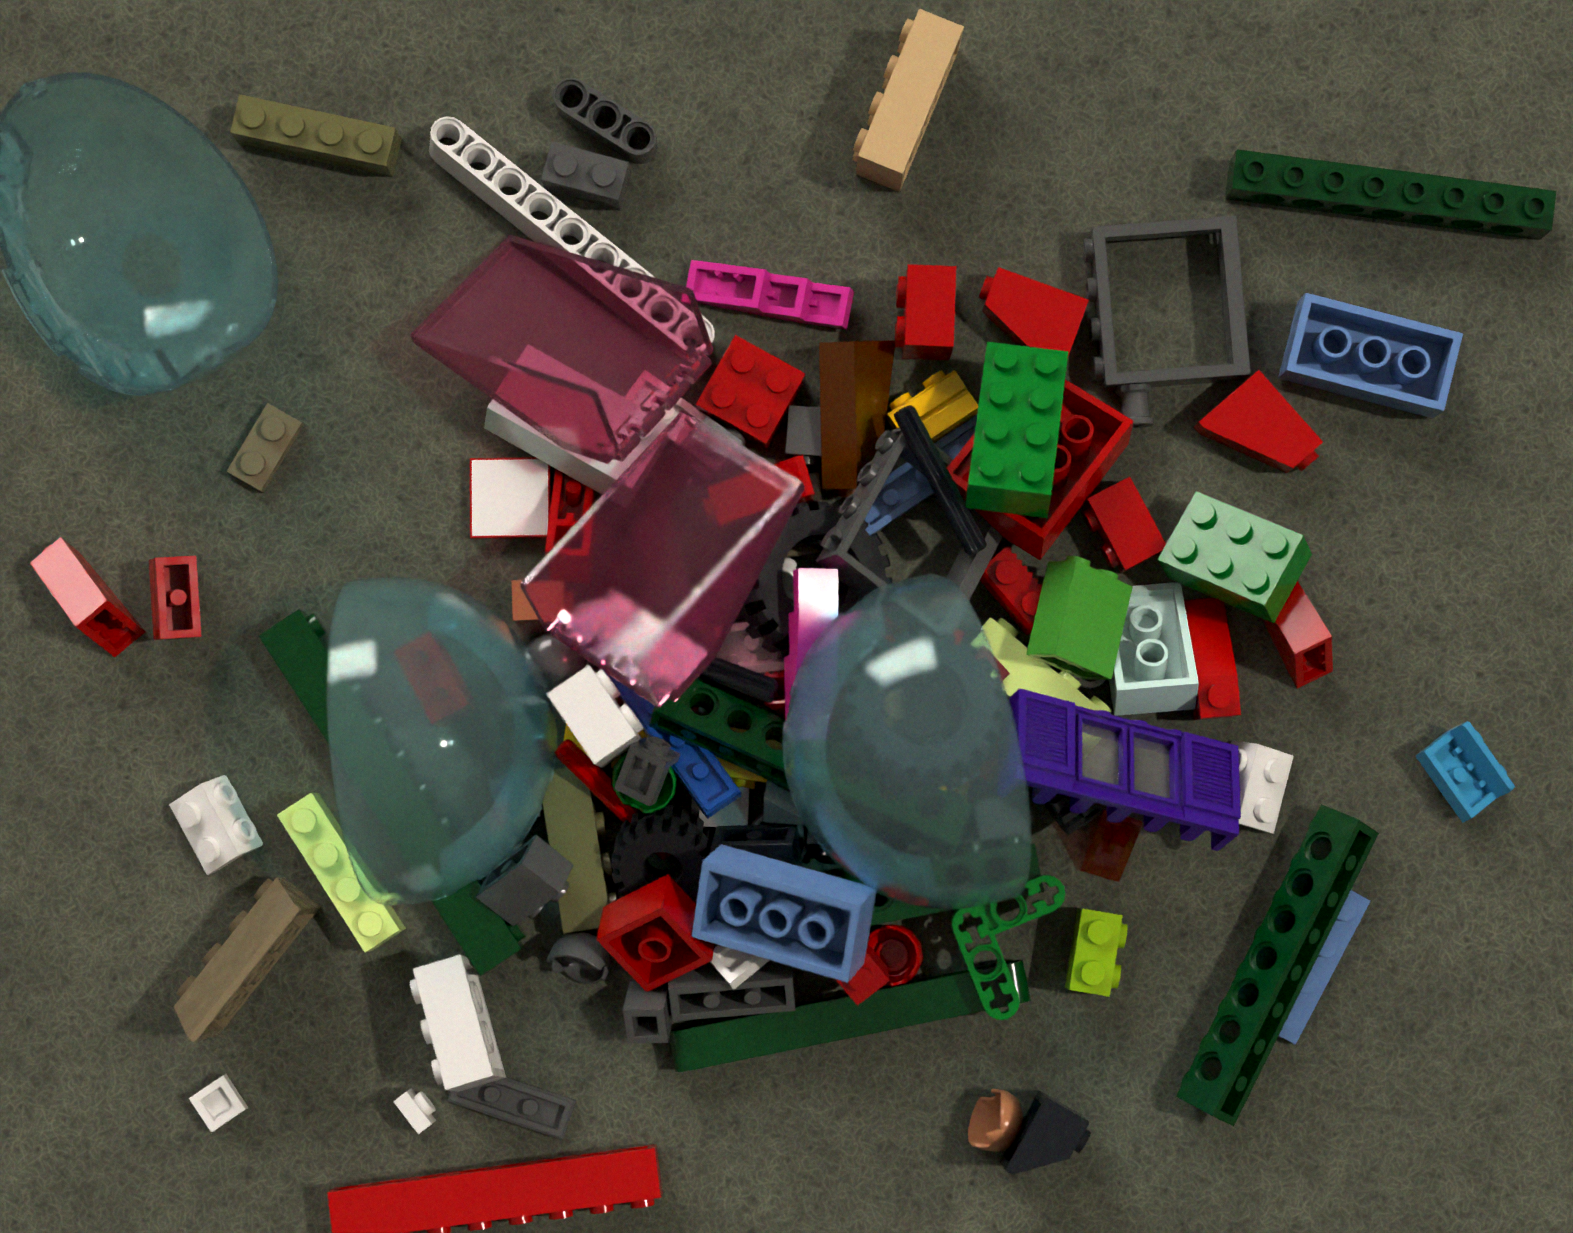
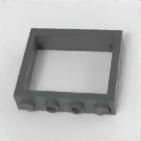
(1231, 296)
(891, 444)

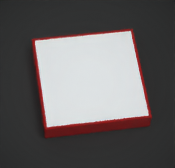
(509, 498)

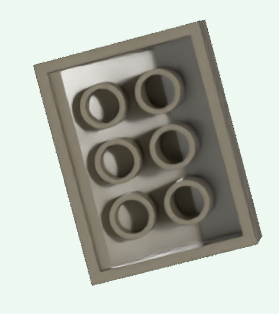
(244, 959)

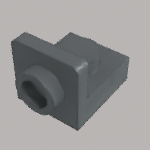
(646, 769)

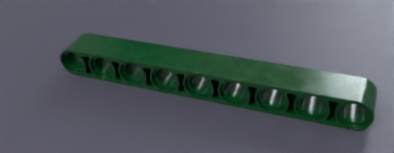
(838, 1018)

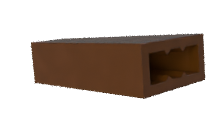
(852, 407)

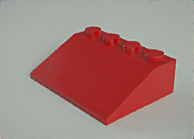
(1087, 447)

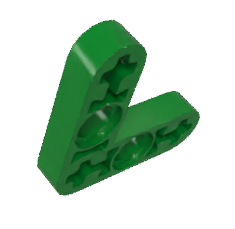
(993, 924)

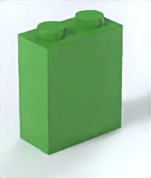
(1079, 619)

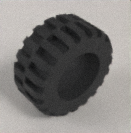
(767, 604)

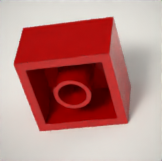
(928, 312)
(751, 391)
(653, 933)

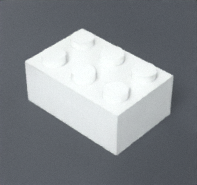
(595, 716)
(457, 1024)

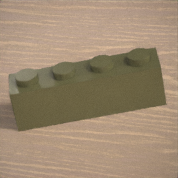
(316, 135)
(575, 834)

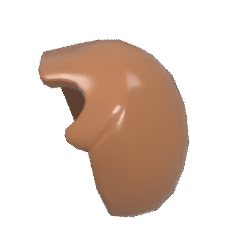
(995, 1121)

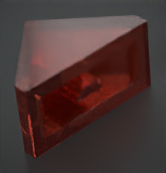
(1110, 846)

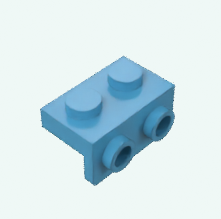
(1465, 770)

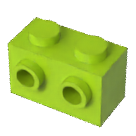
(1095, 951)

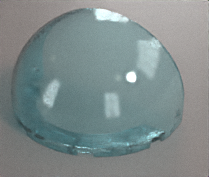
(128, 235)
(432, 737)
(910, 750)

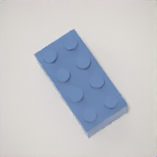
(1370, 355)
(783, 912)

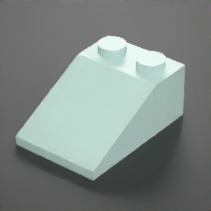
(1155, 654)

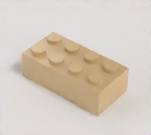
(910, 96)

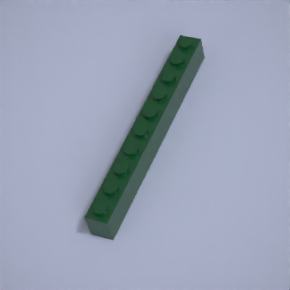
(303, 659)

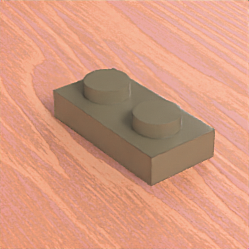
(265, 447)

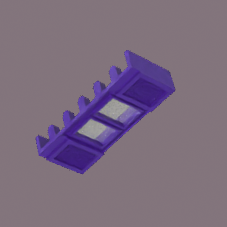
(1128, 767)

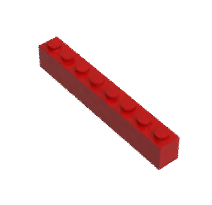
(500, 1193)

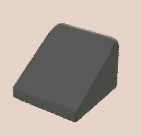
(779, 805)

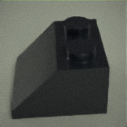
(1047, 1136)

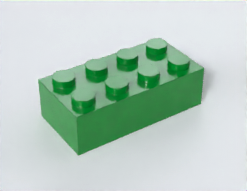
(1017, 430)

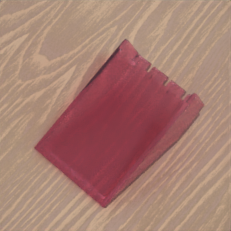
(571, 344)
(665, 559)

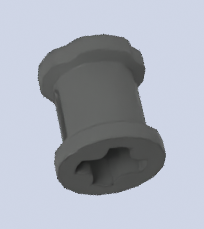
(1135, 403)

